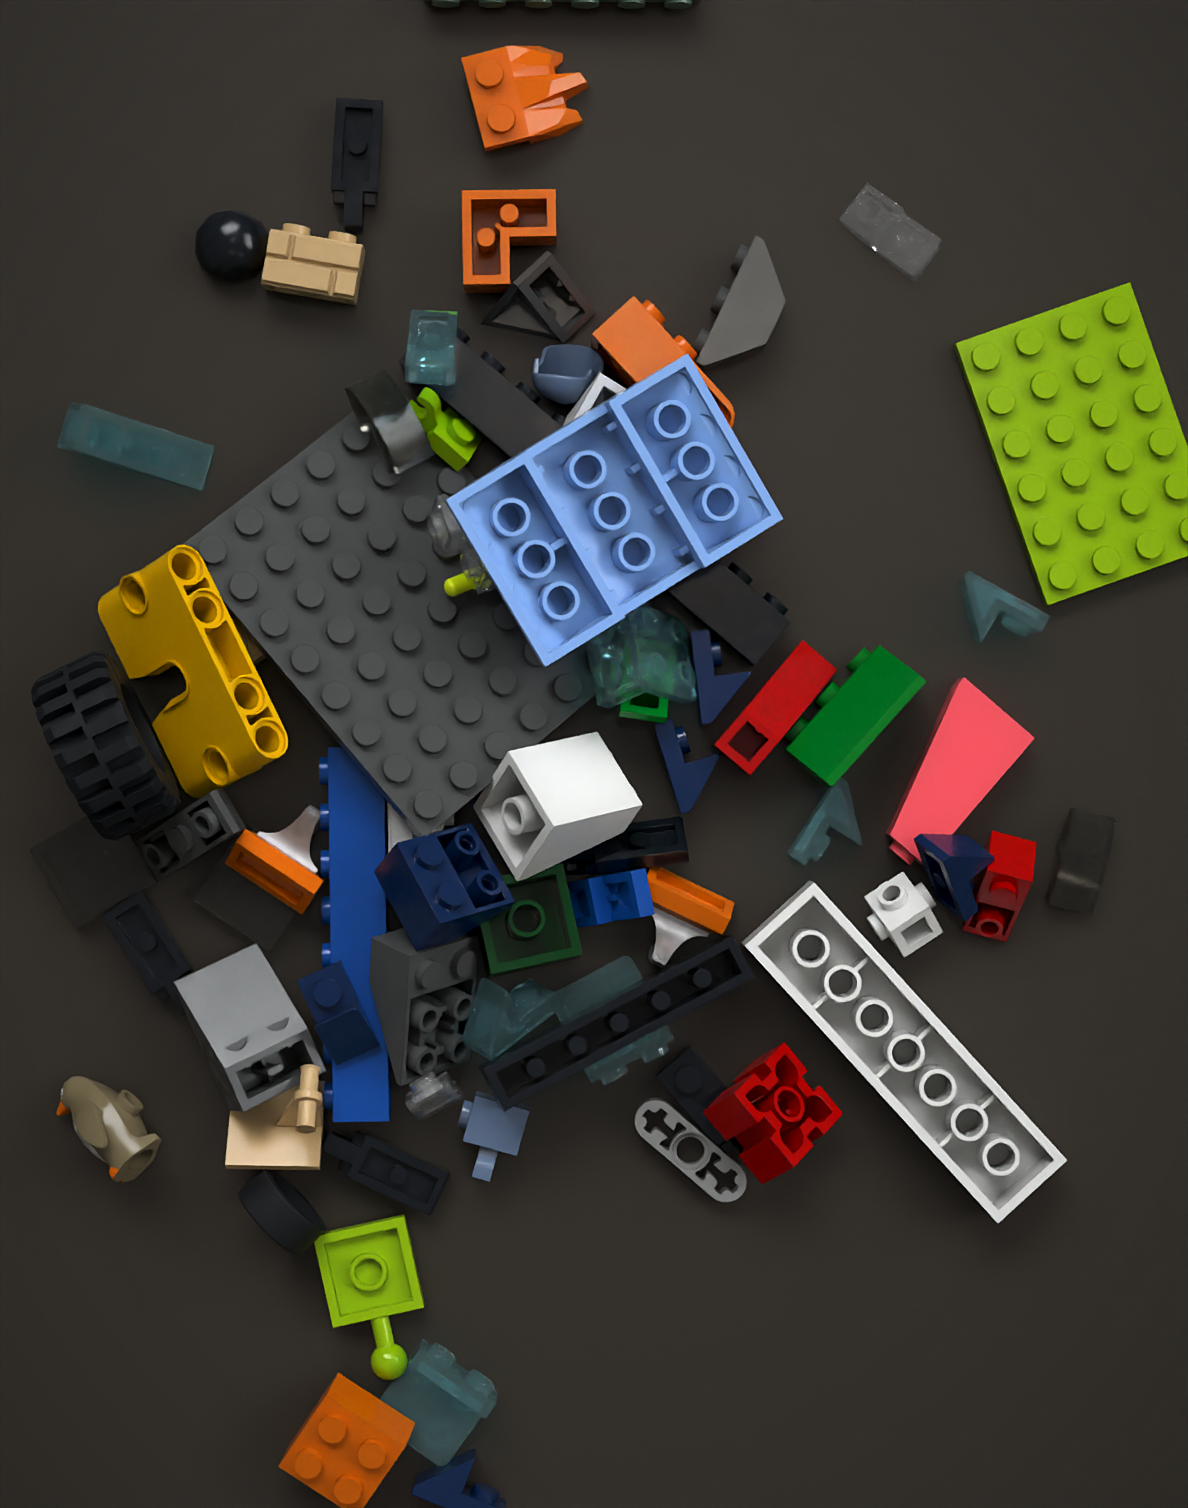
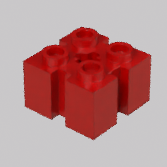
(773, 1113)

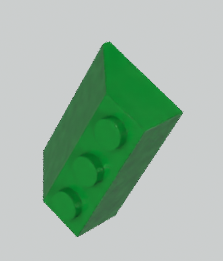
(852, 714)

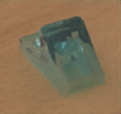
(432, 347)
(986, 601)
(832, 811)
(504, 1018)

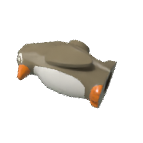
(109, 1126)

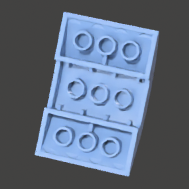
(613, 509)

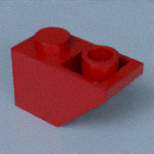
(1002, 886)

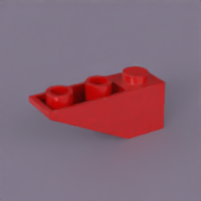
(774, 708)

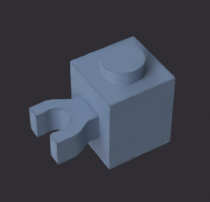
(491, 1130)

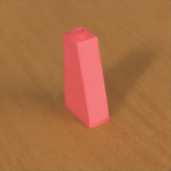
(957, 768)

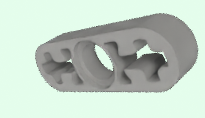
(723, 1163)

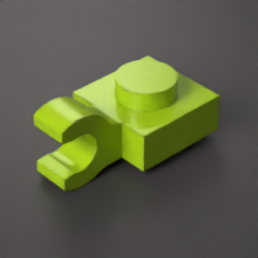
(447, 432)

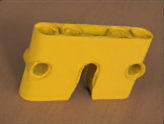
(178, 619)

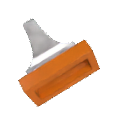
(281, 860)
(682, 912)

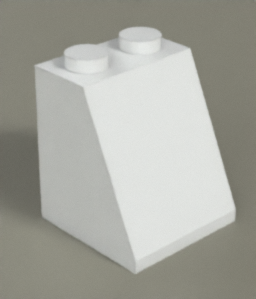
(555, 802)

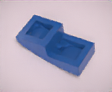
(611, 898)

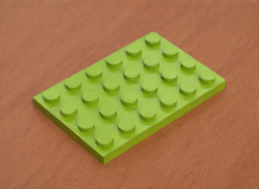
(1083, 441)

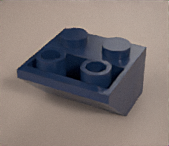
(442, 885)

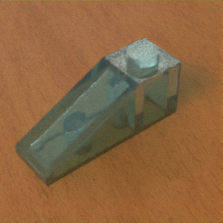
(135, 446)

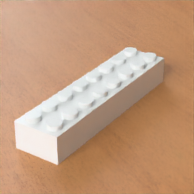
(904, 1051)

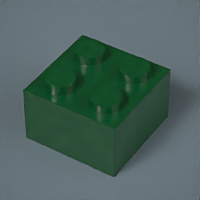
(535, 929)

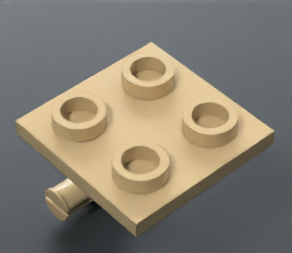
(282, 1130)

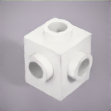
(903, 914)

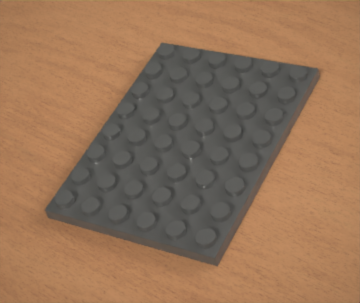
(352, 610)

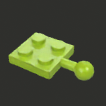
(369, 1276)

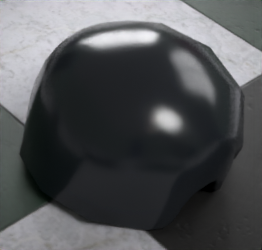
(231, 245)

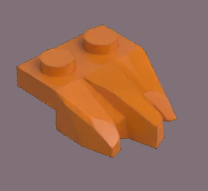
(521, 95)

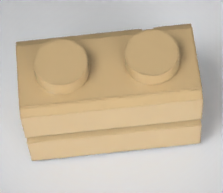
(313, 265)

